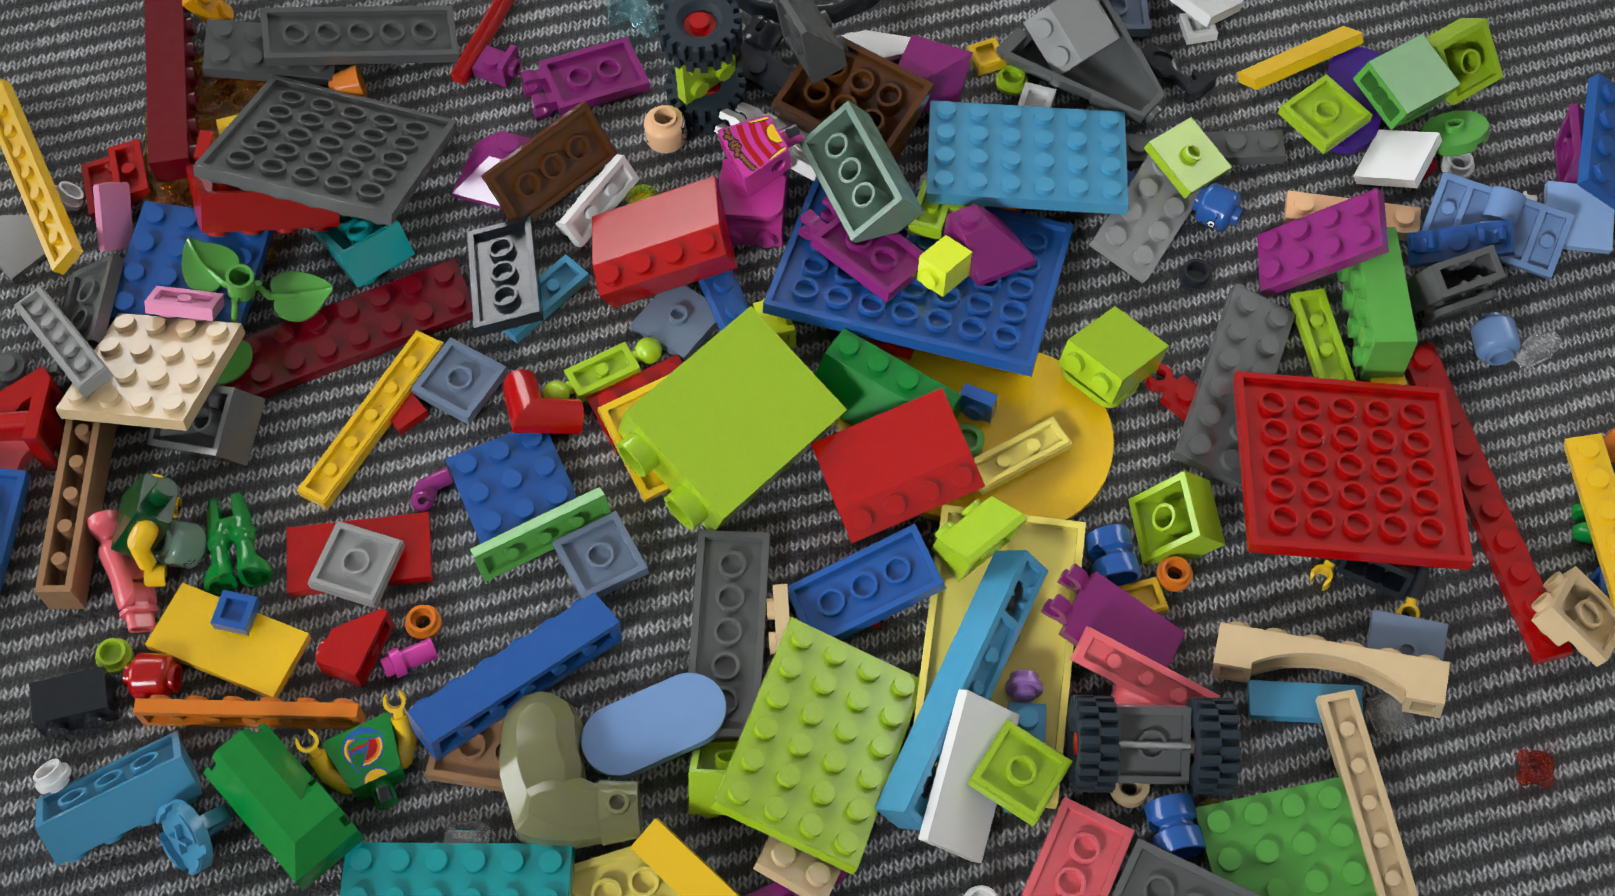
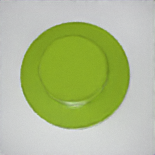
(1011, 80)
(114, 655)

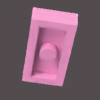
(184, 303)

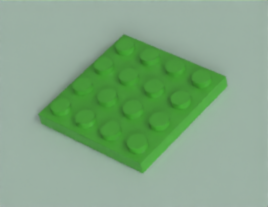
(1288, 842)

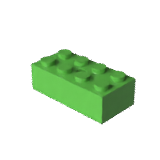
(1379, 313)

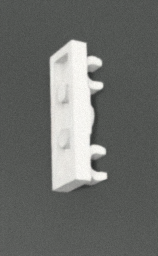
(599, 197)

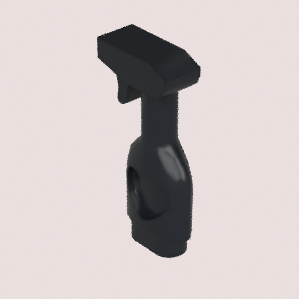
(1167, 67)

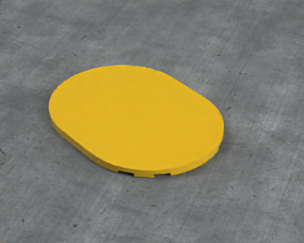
(1059, 486)

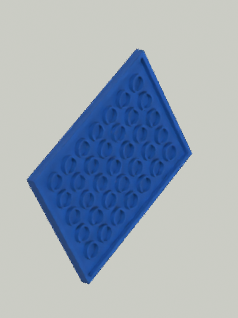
(982, 325)

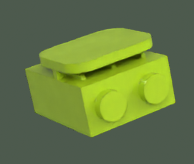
(1111, 358)

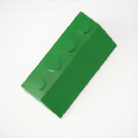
(872, 380)

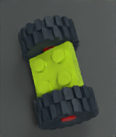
(703, 44)

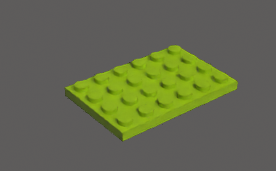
(819, 746)

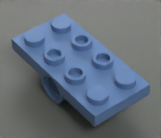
(1538, 228)

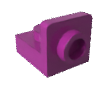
(498, 65)

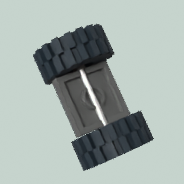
(1153, 744)

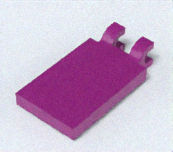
(586, 75)
(879, 264)
(1112, 613)

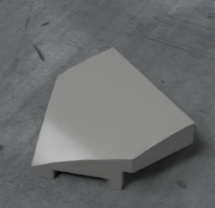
(18, 246)

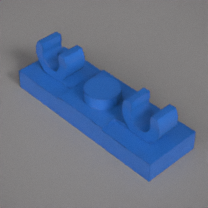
(1449, 242)

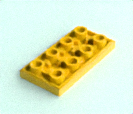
(251, 662)

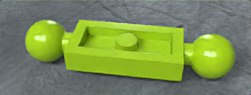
(604, 370)

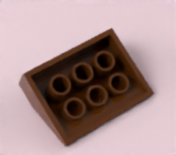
(874, 84)

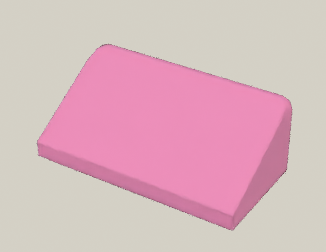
(113, 215)

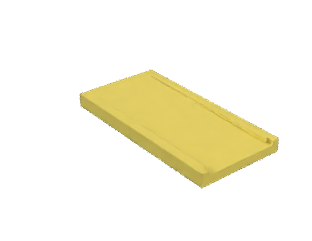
(1040, 648)

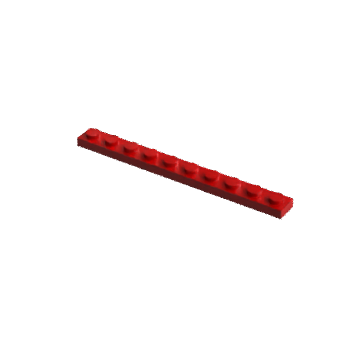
(1490, 513)

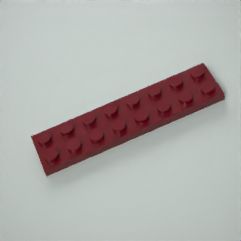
(356, 329)

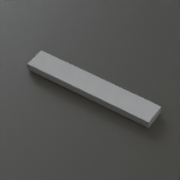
(63, 341)

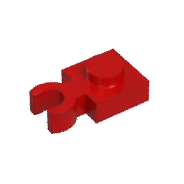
(1176, 393)

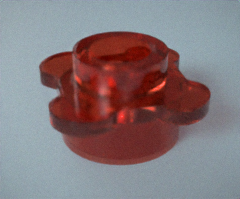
(1543, 761)

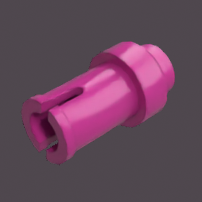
(410, 657)

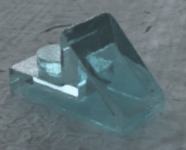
(638, 12)

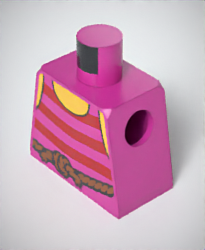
(758, 150)

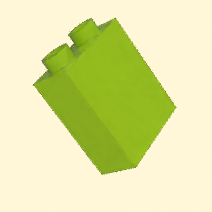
(727, 422)

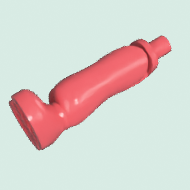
(132, 597)

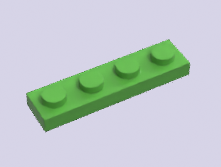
(537, 534)

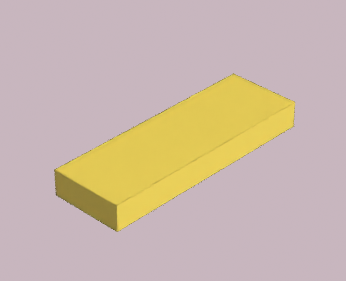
(1021, 454)

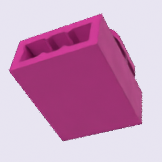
(756, 217)

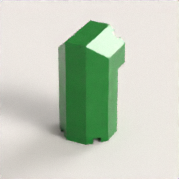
(282, 804)

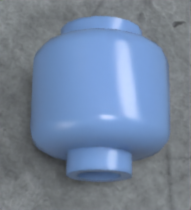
(1495, 338)

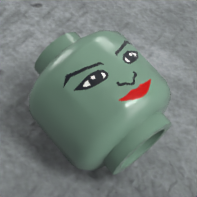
(182, 545)

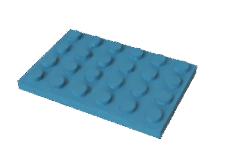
(1027, 157)

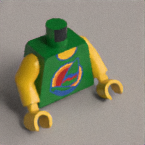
(367, 757)

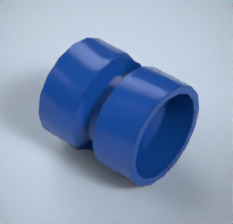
(1112, 556)
(1173, 821)

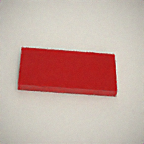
(414, 565)

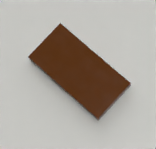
(550, 164)

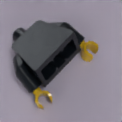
(1388, 578)

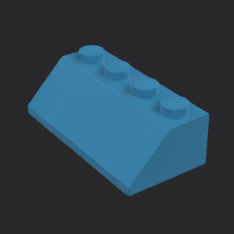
(116, 798)

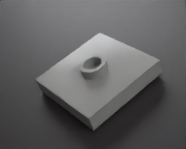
(356, 564)

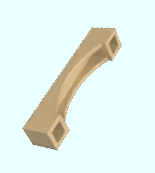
(1412, 680)

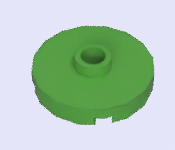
(1459, 131)

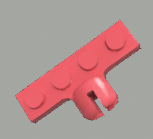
(1133, 675)

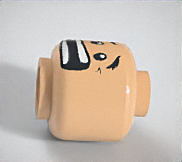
(665, 129)

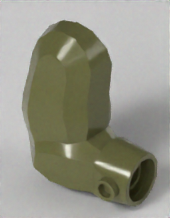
(548, 781)

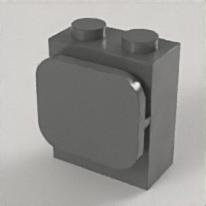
(1455, 284)

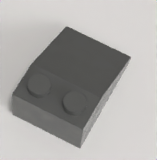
(811, 38)
(221, 429)

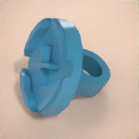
(188, 835)

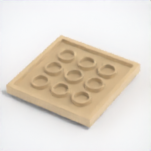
(158, 369)

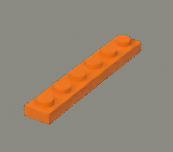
(236, 712)

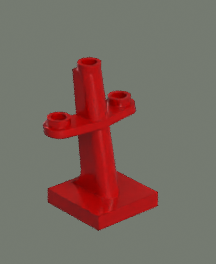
(38, 426)

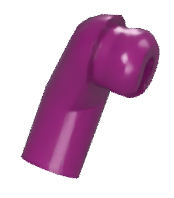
(427, 489)

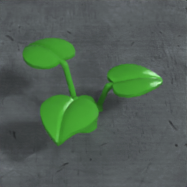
(294, 293)

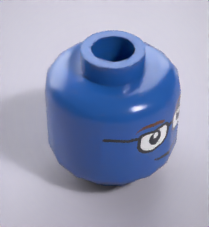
(1218, 207)

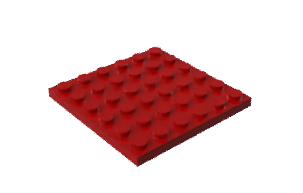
(1350, 471)

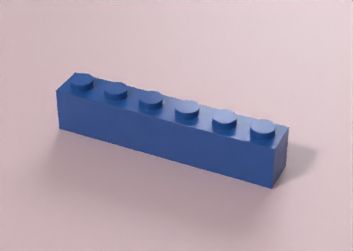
(526, 666)

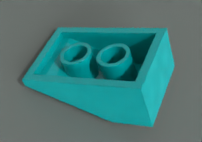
(365, 248)

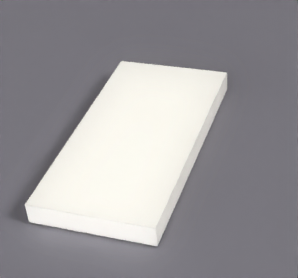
(957, 814)

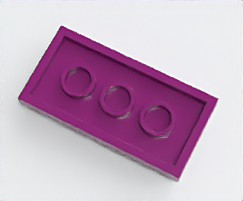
(1322, 242)

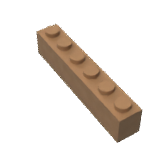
(76, 495)

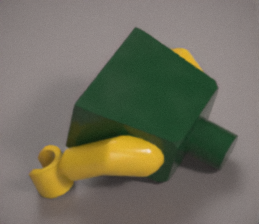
(143, 521)

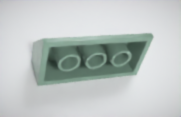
(860, 175)

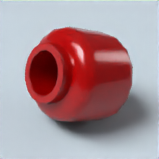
(153, 675)

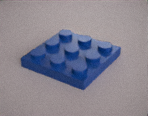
(510, 481)

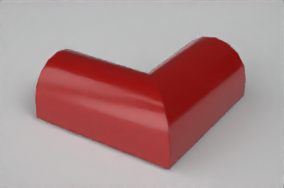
(535, 414)

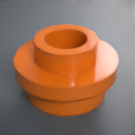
(1177, 565)
(421, 613)

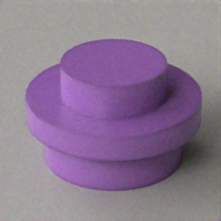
(1024, 685)

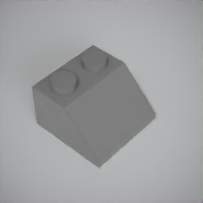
(1071, 32)

